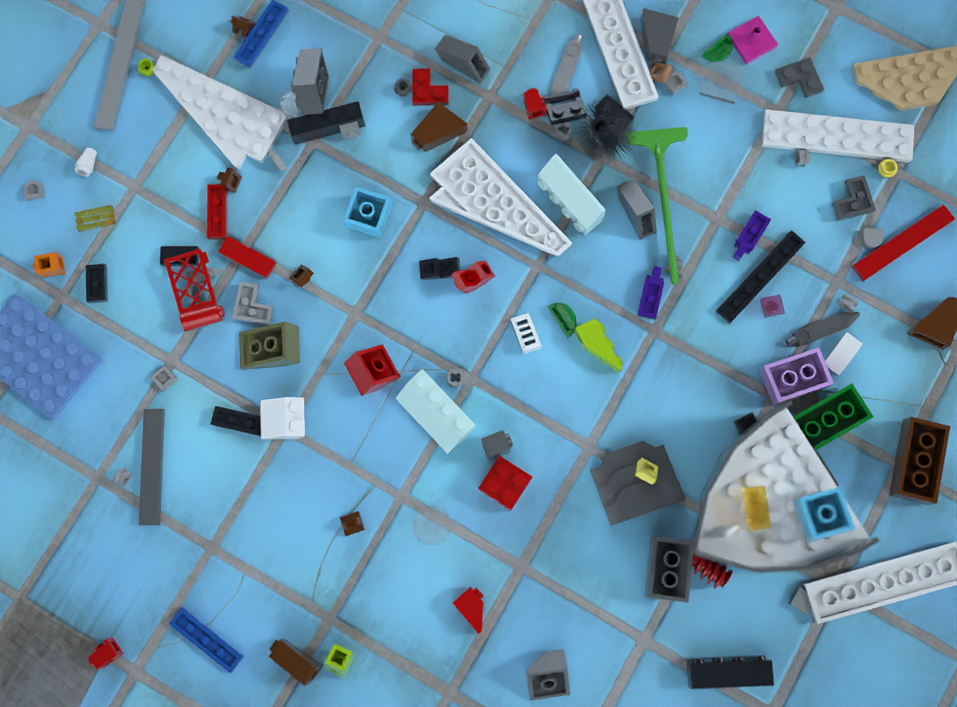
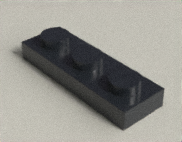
(236, 421)

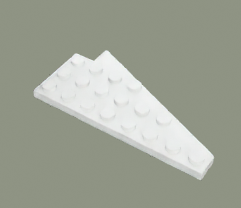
(230, 118)
(484, 193)

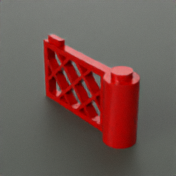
(200, 314)

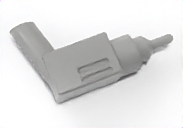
(199, 279)

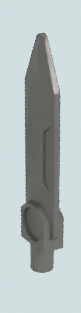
(822, 328)

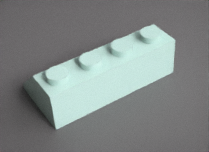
(570, 195)
(435, 411)

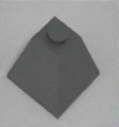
(548, 676)

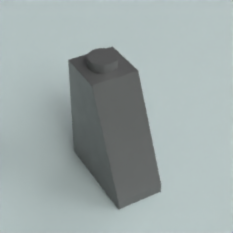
(657, 34)
(463, 57)
(638, 208)

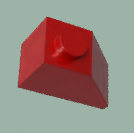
(471, 607)

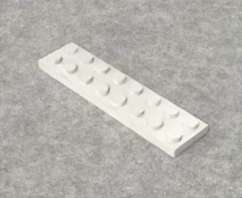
(621, 52)
(838, 135)
(883, 583)

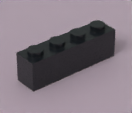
(317, 126)
(730, 673)

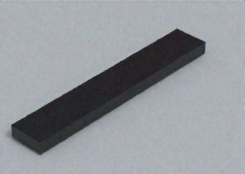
(760, 277)

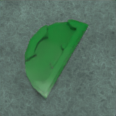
(720, 50)
(564, 316)

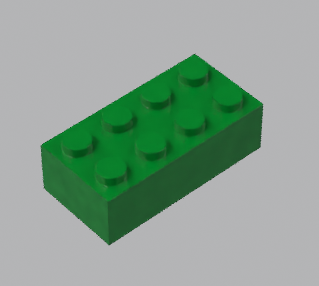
(833, 417)

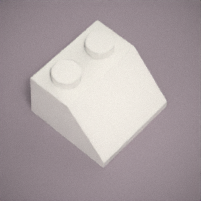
(282, 418)

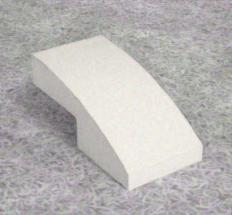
(843, 353)

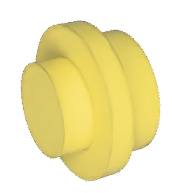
(887, 168)

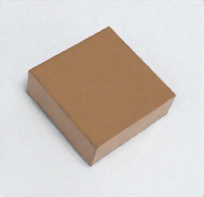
(661, 72)

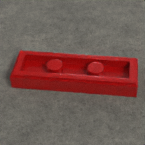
(216, 211)
(247, 257)

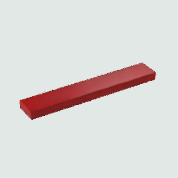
(903, 242)

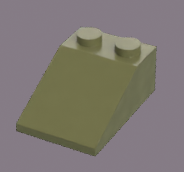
(269, 346)

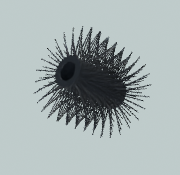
(605, 132)

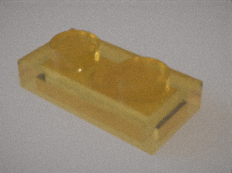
(756, 508)

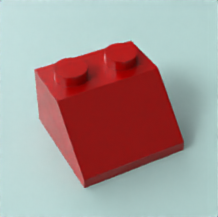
(371, 369)

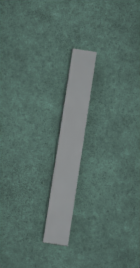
(119, 65)

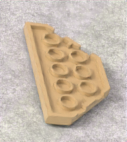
(909, 79)

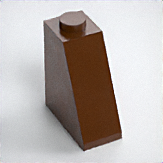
(437, 128)
(938, 325)
(294, 661)

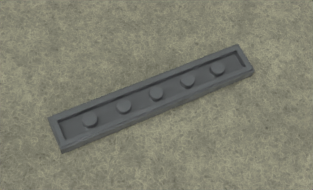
(151, 467)

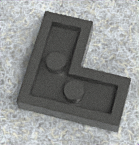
(802, 72)
(859, 200)

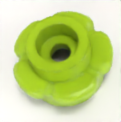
(143, 64)

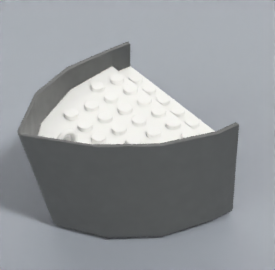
(782, 460)

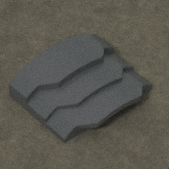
(627, 495)

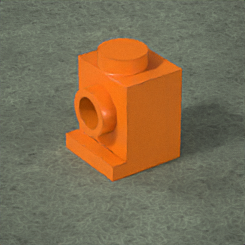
(43, 261)

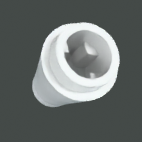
(85, 163)

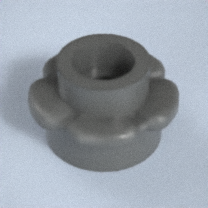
(402, 83)

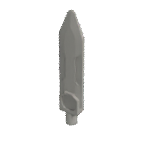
(567, 66)

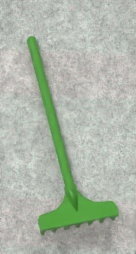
(658, 142)

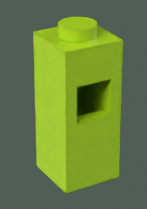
(339, 661)

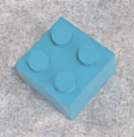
(368, 212)
(823, 514)

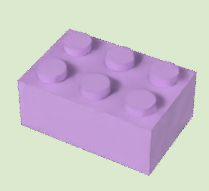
(796, 376)

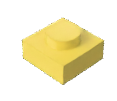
(646, 471)

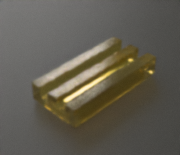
(80, 220)

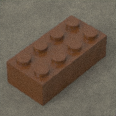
(919, 461)

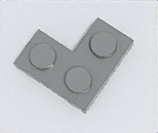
(246, 307)

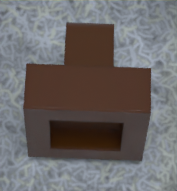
(243, 23)
(230, 179)
(352, 523)

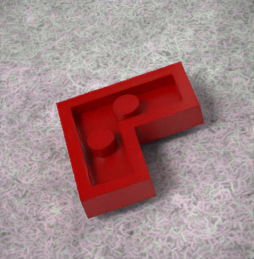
(426, 94)

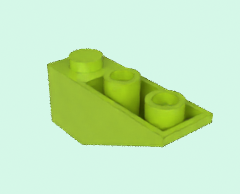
(594, 341)

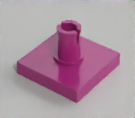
(752, 40)

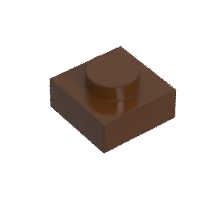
(301, 276)

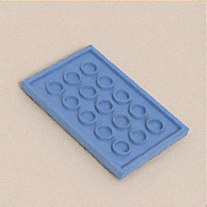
(41, 357)

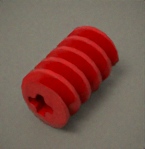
(711, 570)

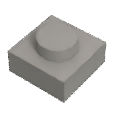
(350, 130)

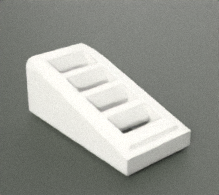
(531, 347)

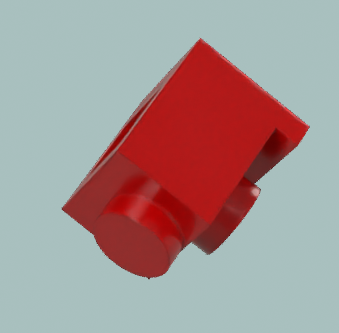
(534, 104)
(105, 654)

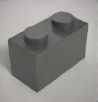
(496, 444)

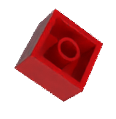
(505, 483)

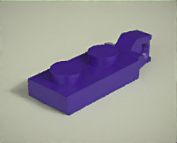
(751, 234)
(651, 295)

